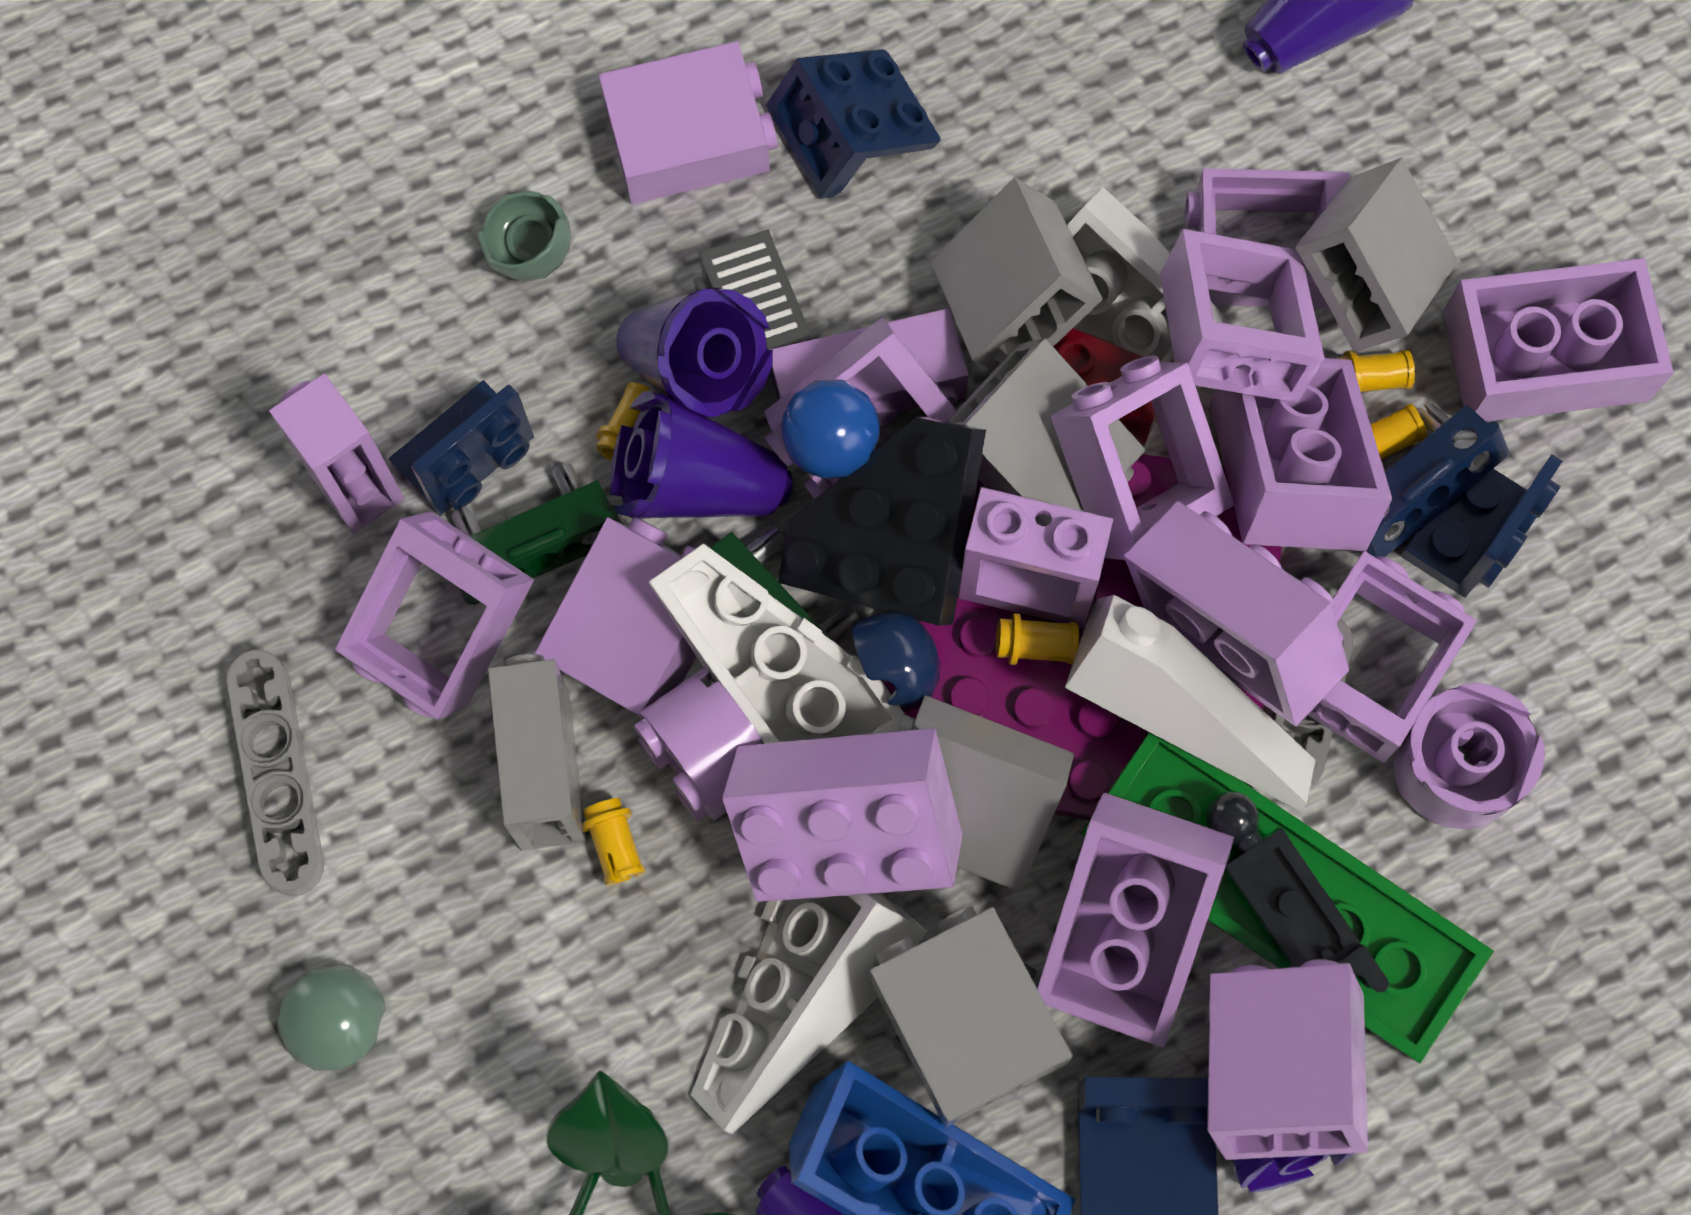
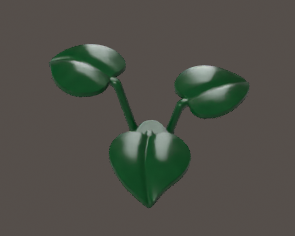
(612, 1137)

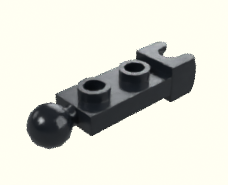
(1287, 893)

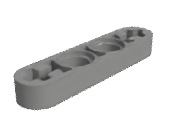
(267, 774)

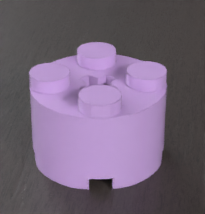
(697, 735)
(1501, 747)

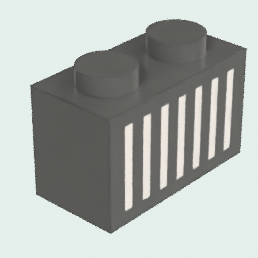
(756, 271)

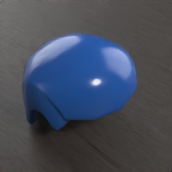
(830, 428)

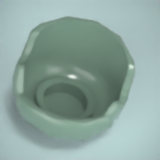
(534, 225)
(331, 1017)

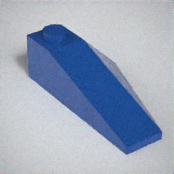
(888, 1155)

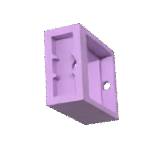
(1259, 192)
(873, 342)
(1277, 361)
(1096, 464)
(466, 564)
(1030, 566)
(1428, 612)

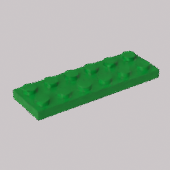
(1417, 949)

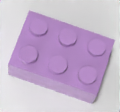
(1557, 340)
(1305, 467)
(1241, 610)
(844, 815)
(1133, 918)

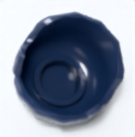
(901, 652)

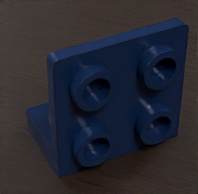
(845, 111)
(465, 447)
(1482, 529)
(1145, 1147)

